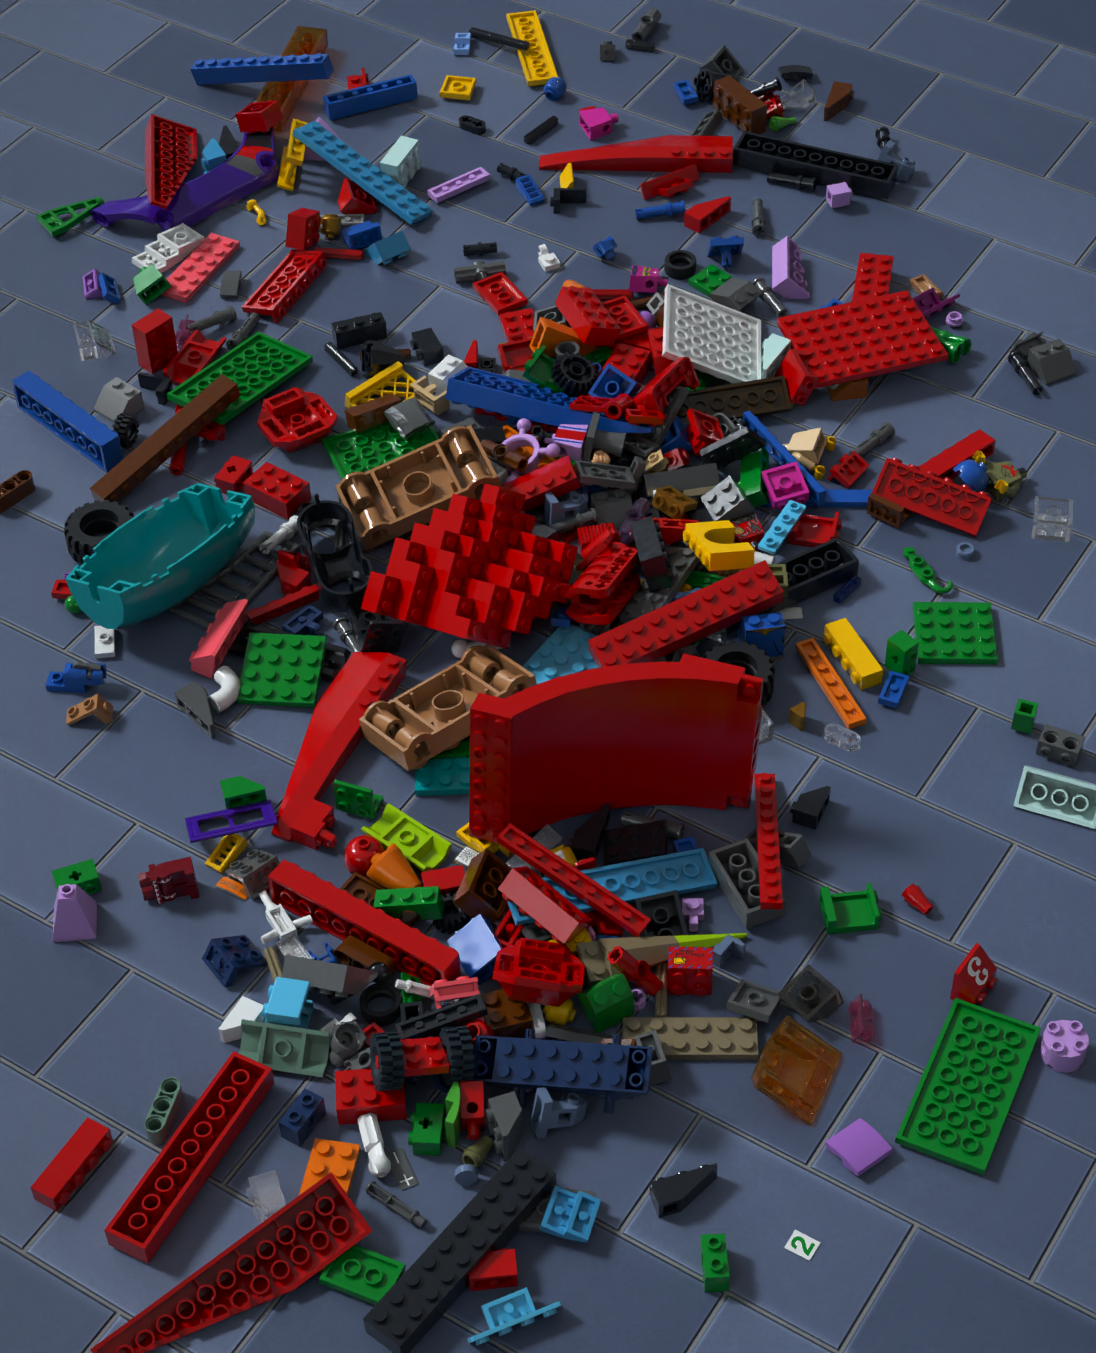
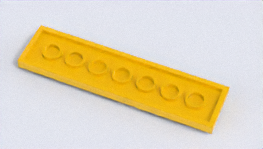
(537, 60)

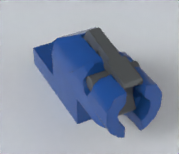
(76, 677)

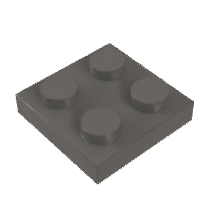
(754, 1001)

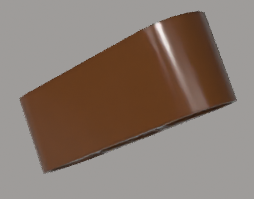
(16, 489)
(361, 955)

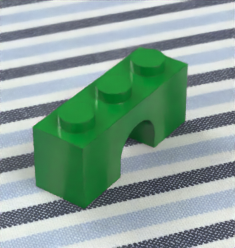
(423, 900)

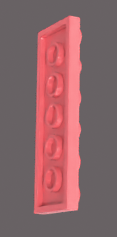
(200, 267)

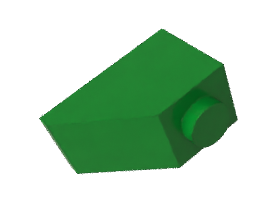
(241, 791)

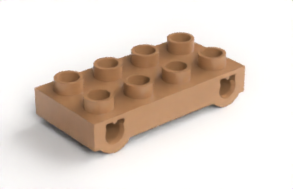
(408, 488)
(437, 711)

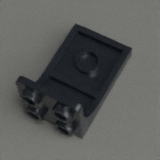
(375, 631)

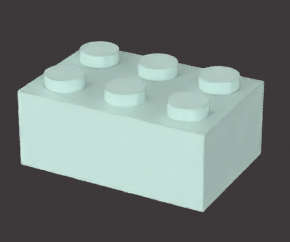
(402, 160)

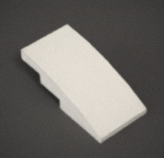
(169, 248)

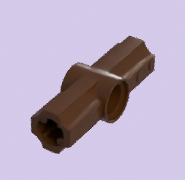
(504, 456)

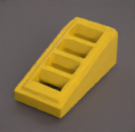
(240, 845)

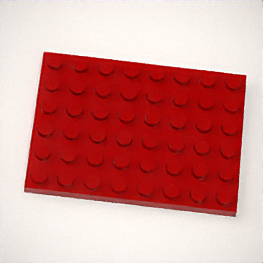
(863, 338)

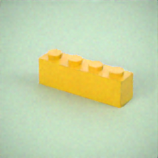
(852, 654)

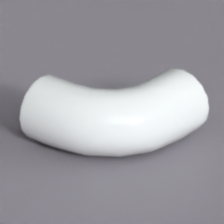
(229, 689)

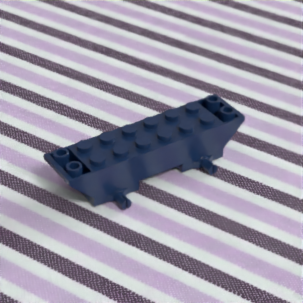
(563, 1066)

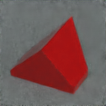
(295, 559)

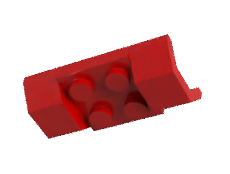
(192, 357)

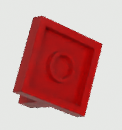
(702, 430)

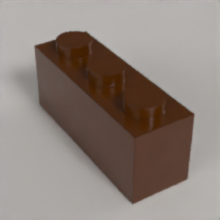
(370, 413)

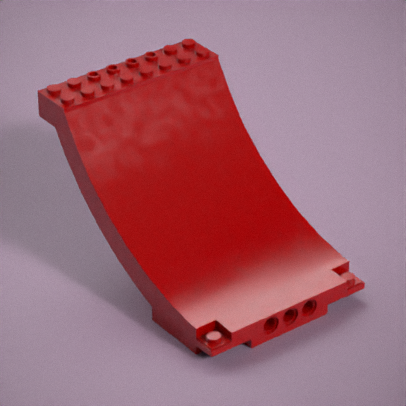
(615, 739)

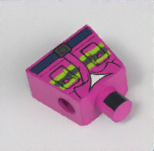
(646, 279)

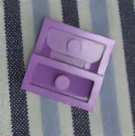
(859, 1147)

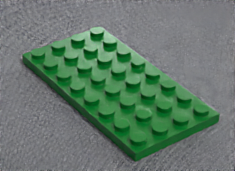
(255, 367)
(968, 1086)

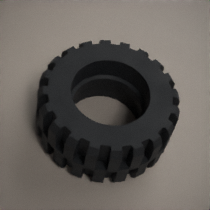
(91, 520)
(751, 658)

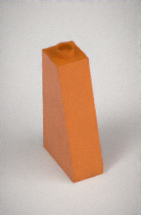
(551, 333)

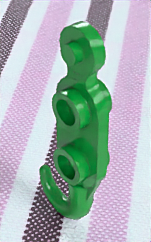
(924, 571)

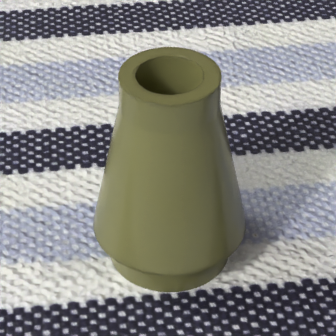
(477, 1152)

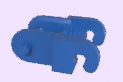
(329, 954)

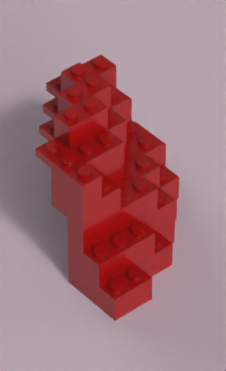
(474, 571)

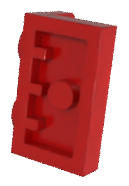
(357, 81)
(773, 105)
(213, 431)
(849, 470)

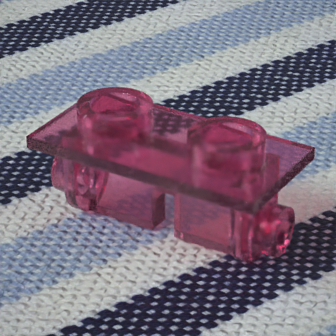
(182, 336)
(859, 1012)

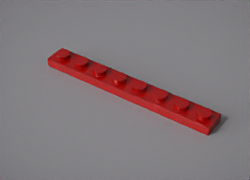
(573, 880)

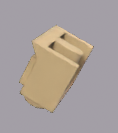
(425, 396)

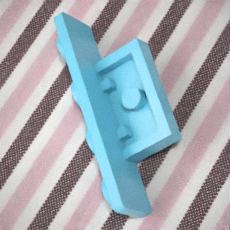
(781, 527)
(509, 1311)

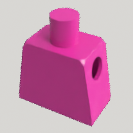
(597, 122)

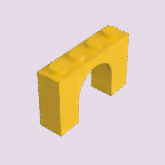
(716, 547)

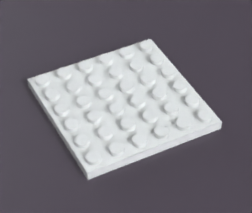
(712, 336)

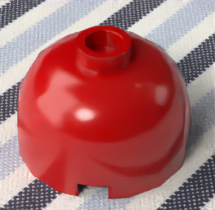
(360, 852)

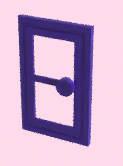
(196, 836)

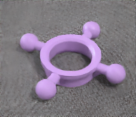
(522, 440)

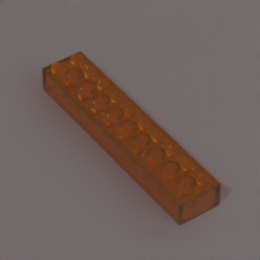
(303, 41)

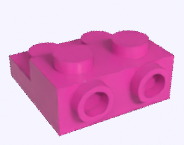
(785, 484)

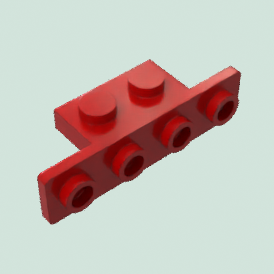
(670, 183)

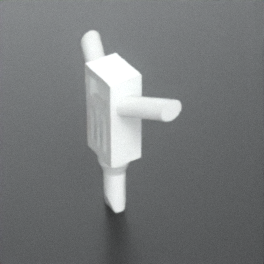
(279, 920)

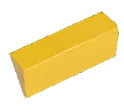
(566, 177)

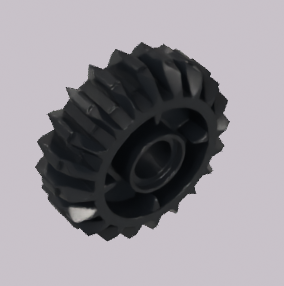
(574, 374)

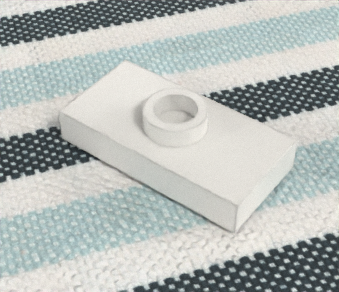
(104, 642)

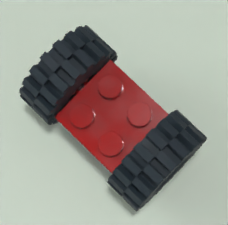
(444, 1055)

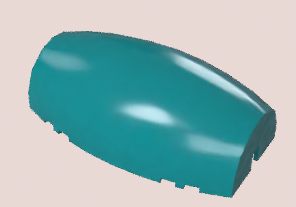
(161, 556)

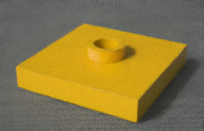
(458, 87)

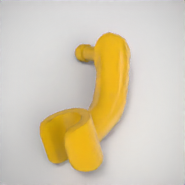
(252, 204)

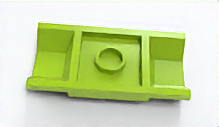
(417, 842)

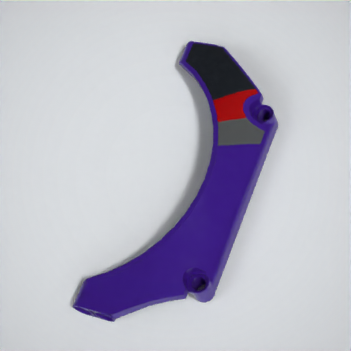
(195, 200)

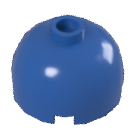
(973, 474)

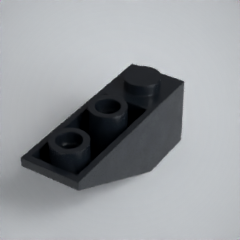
(678, 1191)

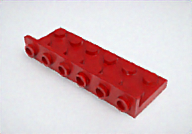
(286, 284)
(932, 496)

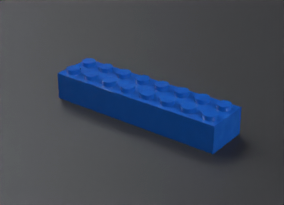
(68, 421)

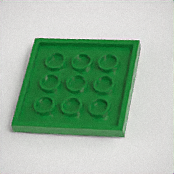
(954, 633)
(282, 669)

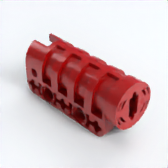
(604, 586)

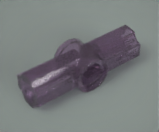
(638, 511)

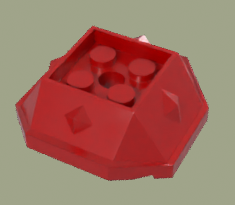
(296, 419)
(539, 972)

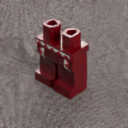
(169, 881)

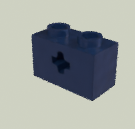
(302, 1117)

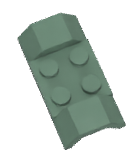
(286, 1047)

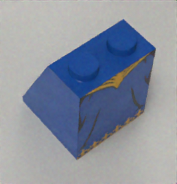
(764, 631)

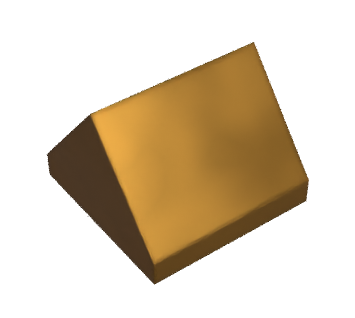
(797, 716)

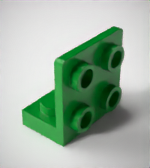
(356, 799)

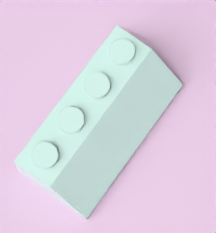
(1057, 796)

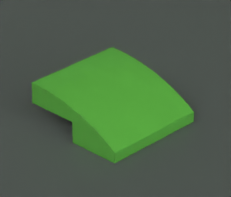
(453, 1120)

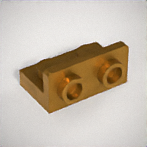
(673, 502)

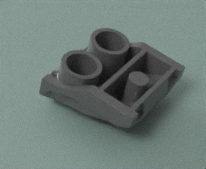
(408, 417)

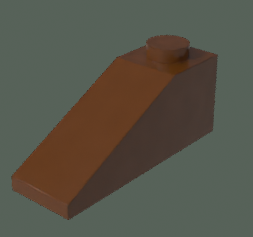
(838, 99)

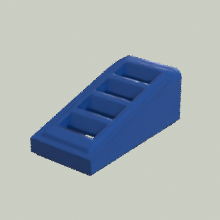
(527, 188)

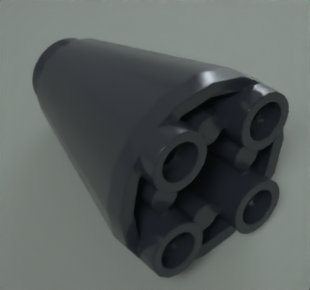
(705, 83)

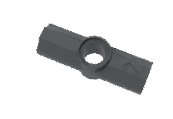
(646, 25)
(478, 271)

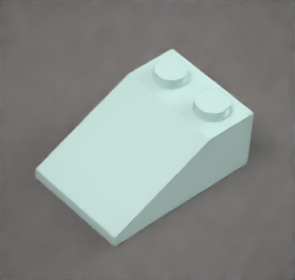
(774, 352)

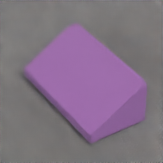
(92, 285)

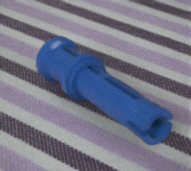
(668, 209)

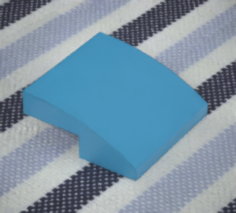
(570, 1214)

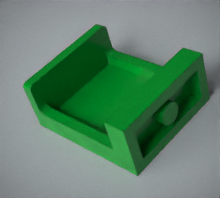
(539, 370)
(850, 910)

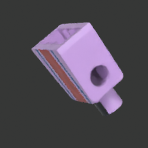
(570, 440)

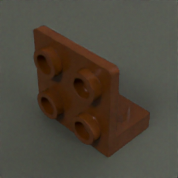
(887, 510)

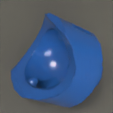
(606, 248)

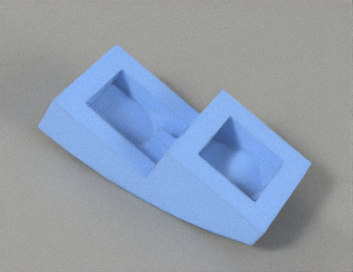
(462, 43)

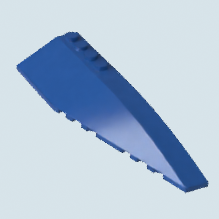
(526, 400)

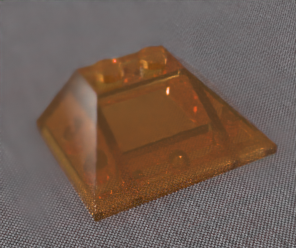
(795, 1069)

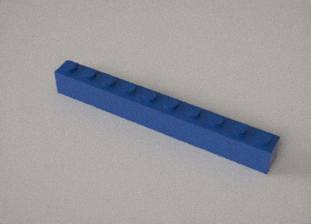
(262, 69)

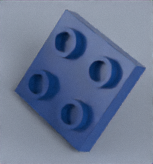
(725, 248)

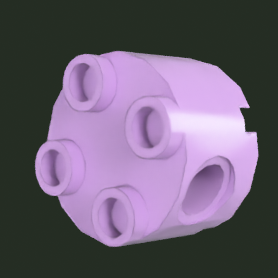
(1064, 1045)

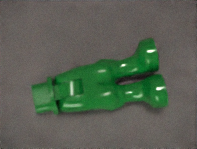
(953, 344)

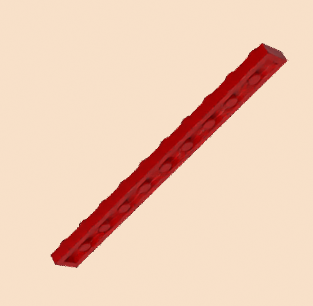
(768, 842)

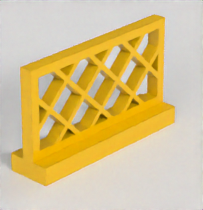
(377, 383)

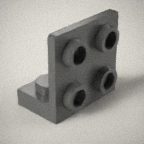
(254, 871)

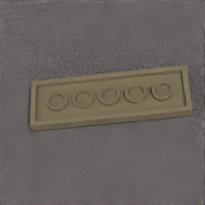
(699, 1036)

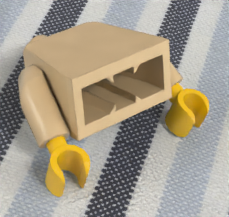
(808, 449)

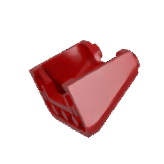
(676, 374)

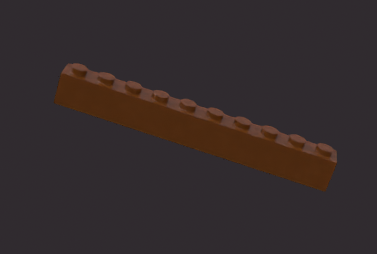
(166, 440)

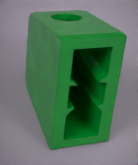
(150, 284)

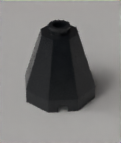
(378, 357)

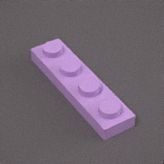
(458, 184)

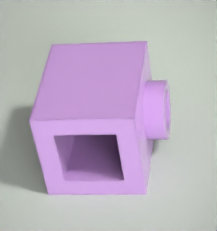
(838, 195)

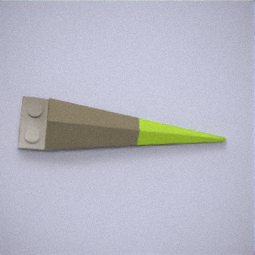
(650, 949)

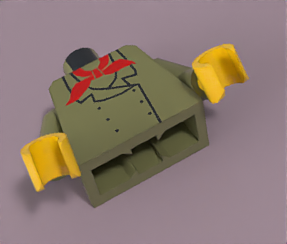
(1003, 477)

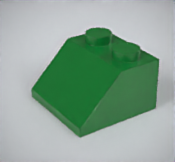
(607, 1002)

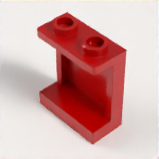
(797, 377)
(814, 530)

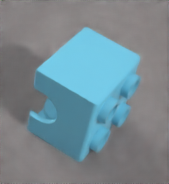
(288, 1003)

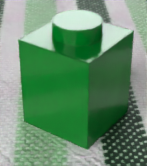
(1024, 716)

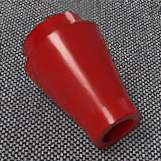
(916, 898)

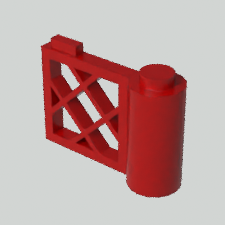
(611, 407)
(598, 545)

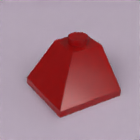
(355, 199)

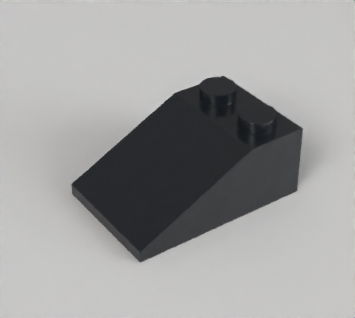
(664, 912)

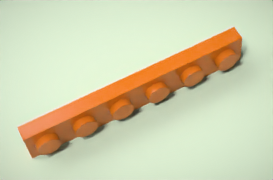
(830, 683)

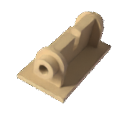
(656, 462)

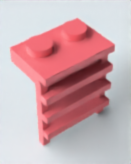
(450, 990)

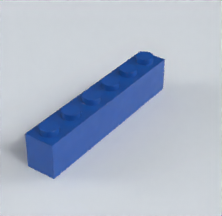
(370, 97)

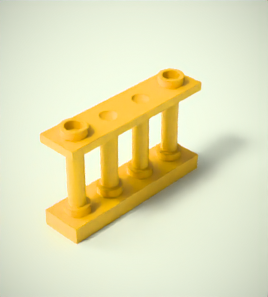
(291, 157)

